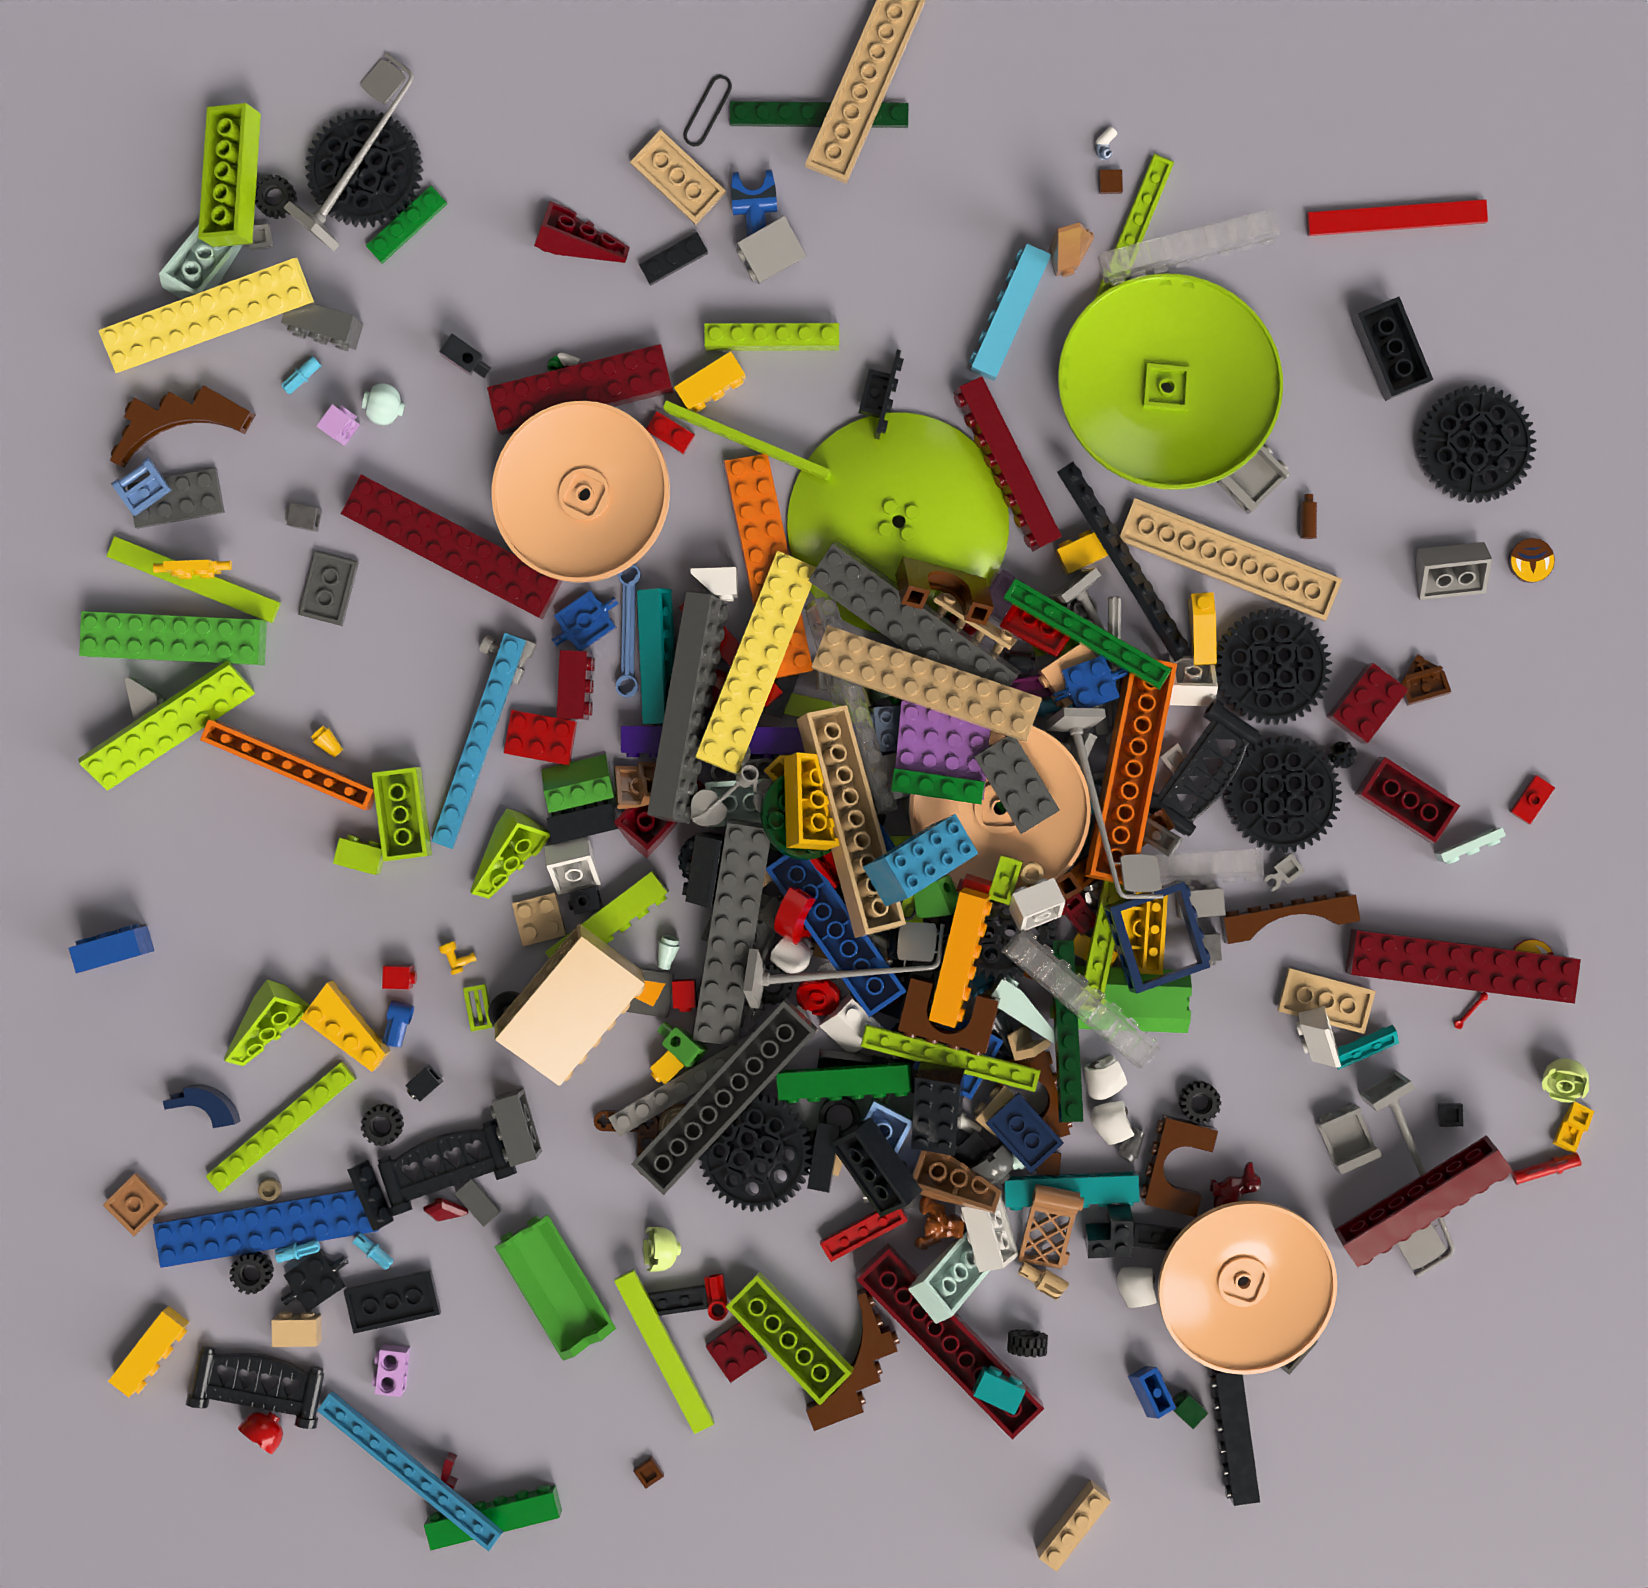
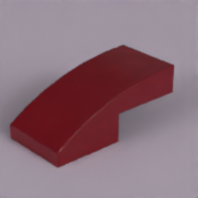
(1079, 914)
(446, 1471)

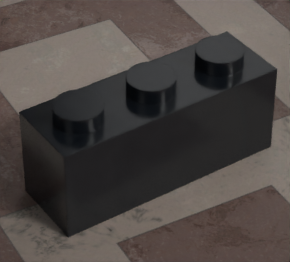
(582, 822)

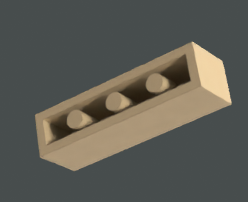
(1073, 1525)

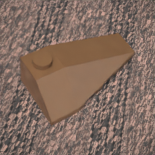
(1069, 248)
(953, 1182)

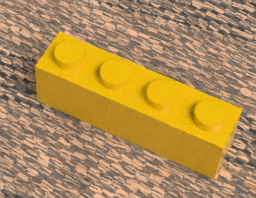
(148, 1352)

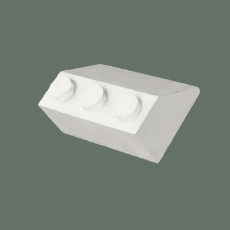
(990, 1237)

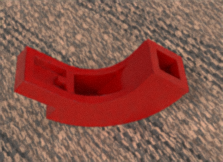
(792, 914)

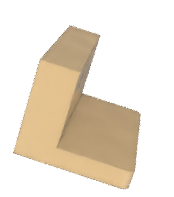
(1023, 1045)

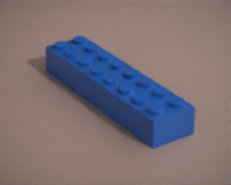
(833, 932)

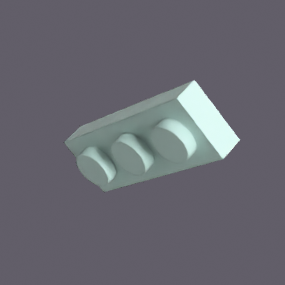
(1470, 845)

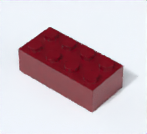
(1407, 799)

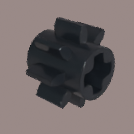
(1342, 754)

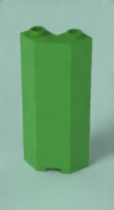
(1156, 1009)
(554, 1287)

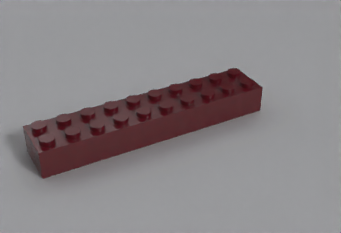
(450, 546)
(1463, 966)
(947, 1342)

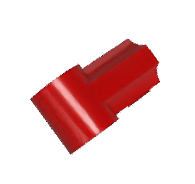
(716, 1294)

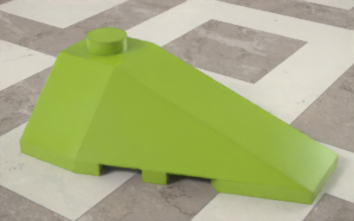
(511, 844)
(269, 1014)

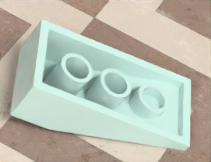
(196, 266)
(1019, 1006)
(948, 1281)

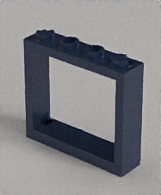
(1124, 948)

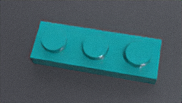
(1367, 1046)

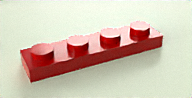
(860, 1233)

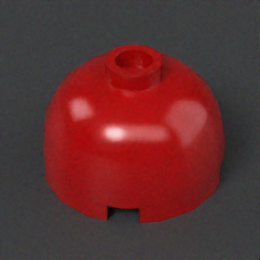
(263, 1430)

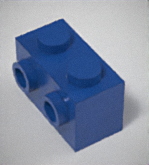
(1152, 1392)

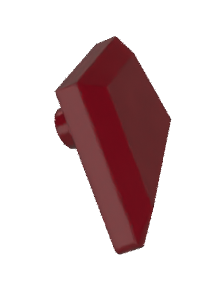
(444, 1210)

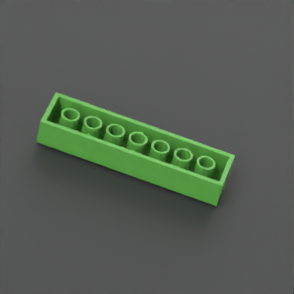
(172, 638)

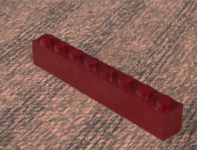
(1006, 464)

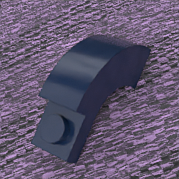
(212, 1101)

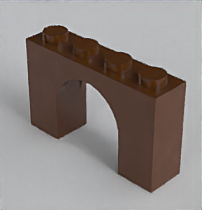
(971, 591)
(973, 1036)
(1049, 1080)
(1172, 1135)

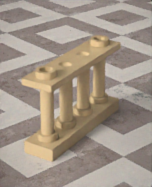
(1002, 637)

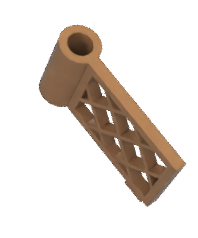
(1053, 1203)

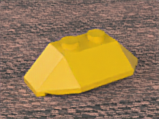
(1146, 934)

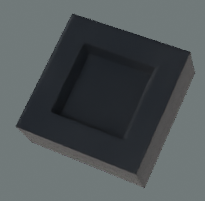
(1450, 1114)

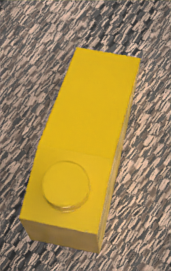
(1202, 628)

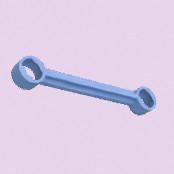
(628, 633)

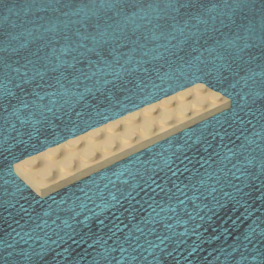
(863, 87)
(1230, 559)
(927, 683)

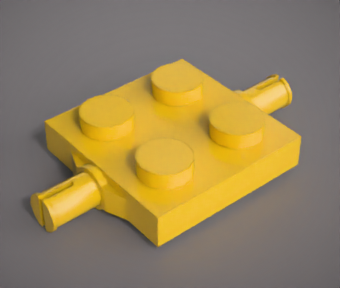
(186, 568)

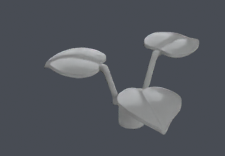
(710, 811)

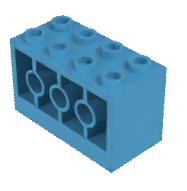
(920, 860)

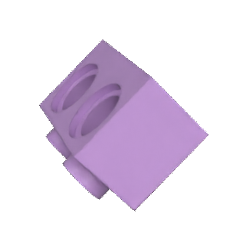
(339, 424)
(396, 1371)

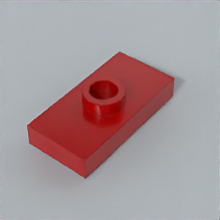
(1532, 799)

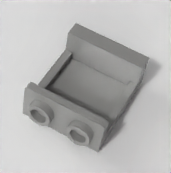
(770, 250)
(1255, 479)
(1347, 1138)

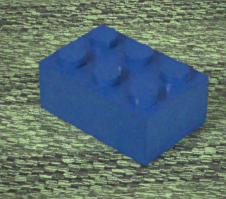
(110, 947)

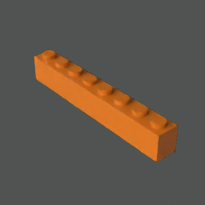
(288, 764)

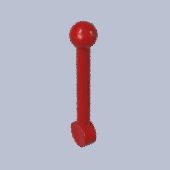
(1459, 1023)

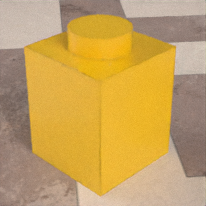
(666, 1067)

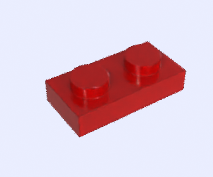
(670, 432)

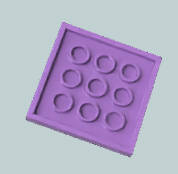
(939, 743)

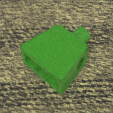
(937, 899)
(688, 1051)

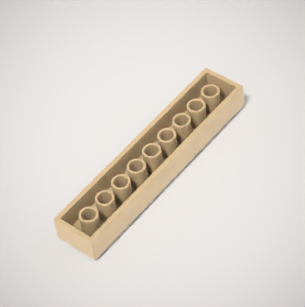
(856, 824)

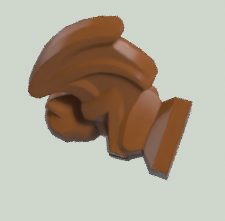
(938, 1225)

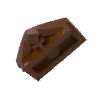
(1424, 681)

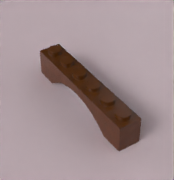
(1243, 926)

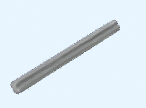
(1114, 628)

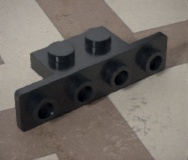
(877, 393)

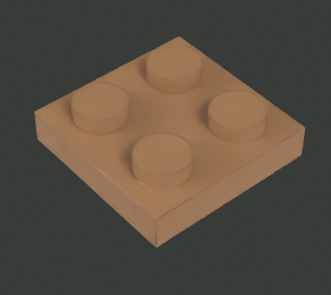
(135, 1204)

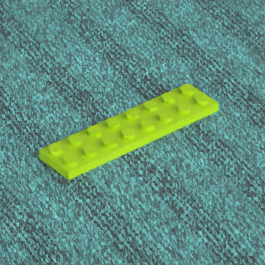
(166, 725)

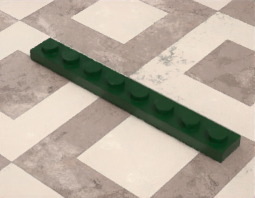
(806, 114)
(1067, 1048)

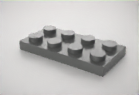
(191, 497)
(1016, 783)

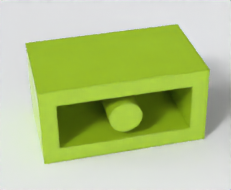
(359, 855)

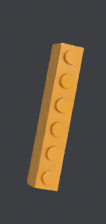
(960, 956)

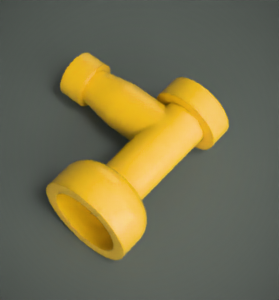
(455, 964)

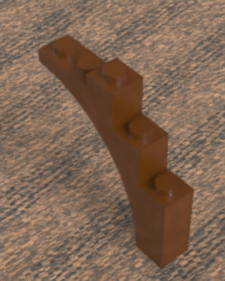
(174, 412)
(874, 1344)

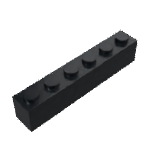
(1236, 1438)

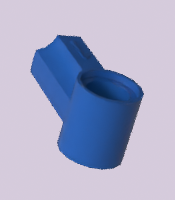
(398, 1016)

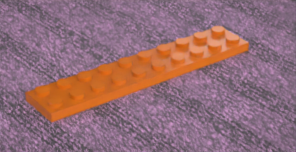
(760, 537)

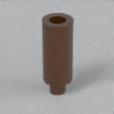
(1308, 518)

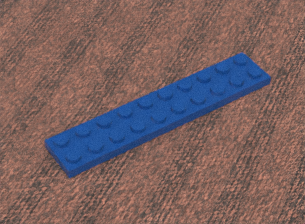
(260, 1228)

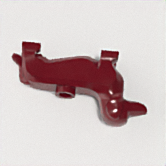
(1234, 1187)

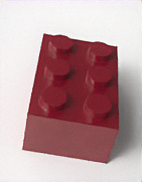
(575, 685)
(1367, 703)

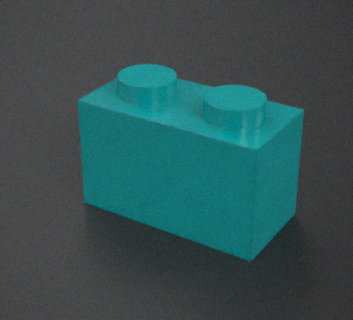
(999, 1389)

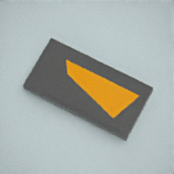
(655, 996)

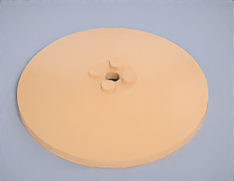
(541, 484)
(1050, 843)
(1269, 1317)

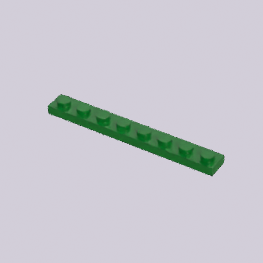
(1087, 634)

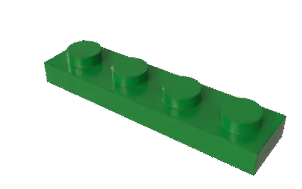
(406, 225)
(938, 786)

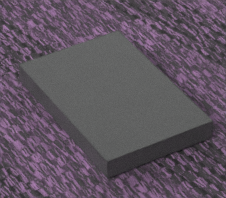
(328, 588)

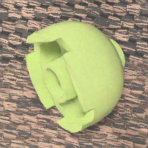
(1565, 1080)
(660, 1249)

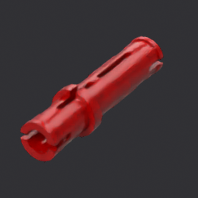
(1543, 1169)

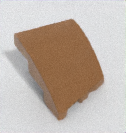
(634, 784)

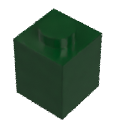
(1189, 1408)

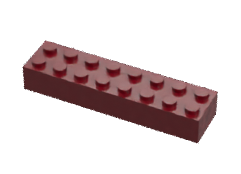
(606, 380)
(1423, 1201)

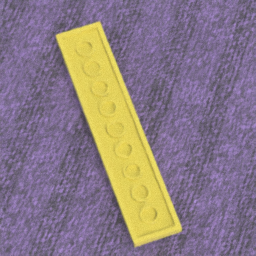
(206, 315)
(756, 663)

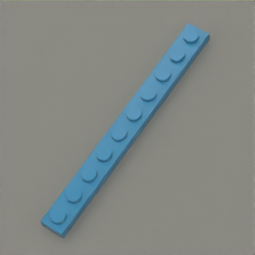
(479, 740)
(410, 1471)

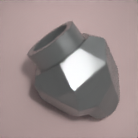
(1091, 893)

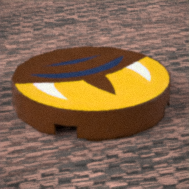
(1531, 560)

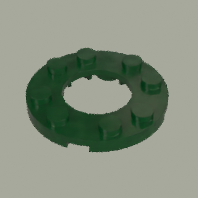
(774, 822)

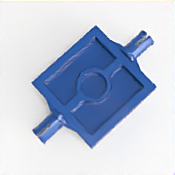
(585, 621)
(1090, 683)

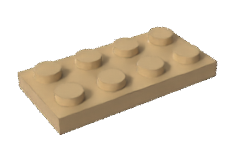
(678, 177)
(1344, 1003)

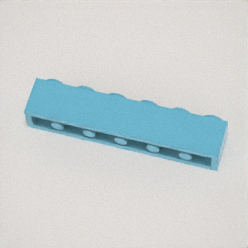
(1010, 312)

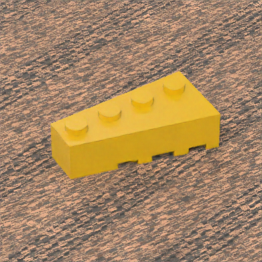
(806, 805)
(345, 1027)

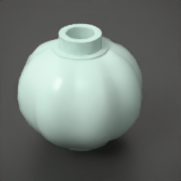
(382, 404)

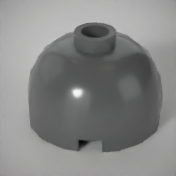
(994, 1164)

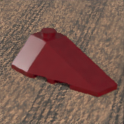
(569, 236)
(645, 831)

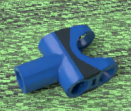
(754, 202)

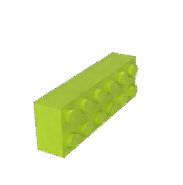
(229, 175)
(790, 1338)

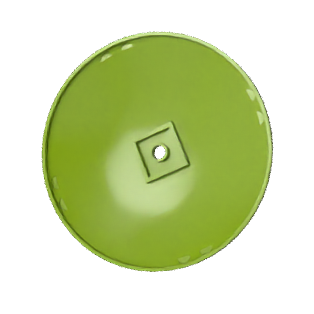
(1177, 334)
(914, 472)

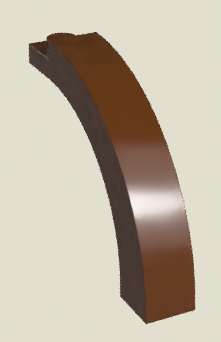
(1074, 880)

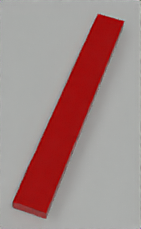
(1397, 217)

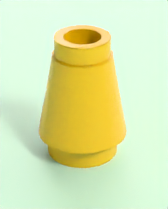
(327, 741)

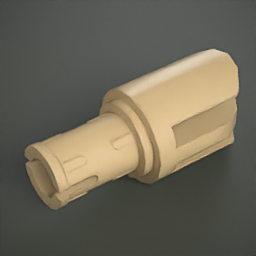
(1044, 1280)

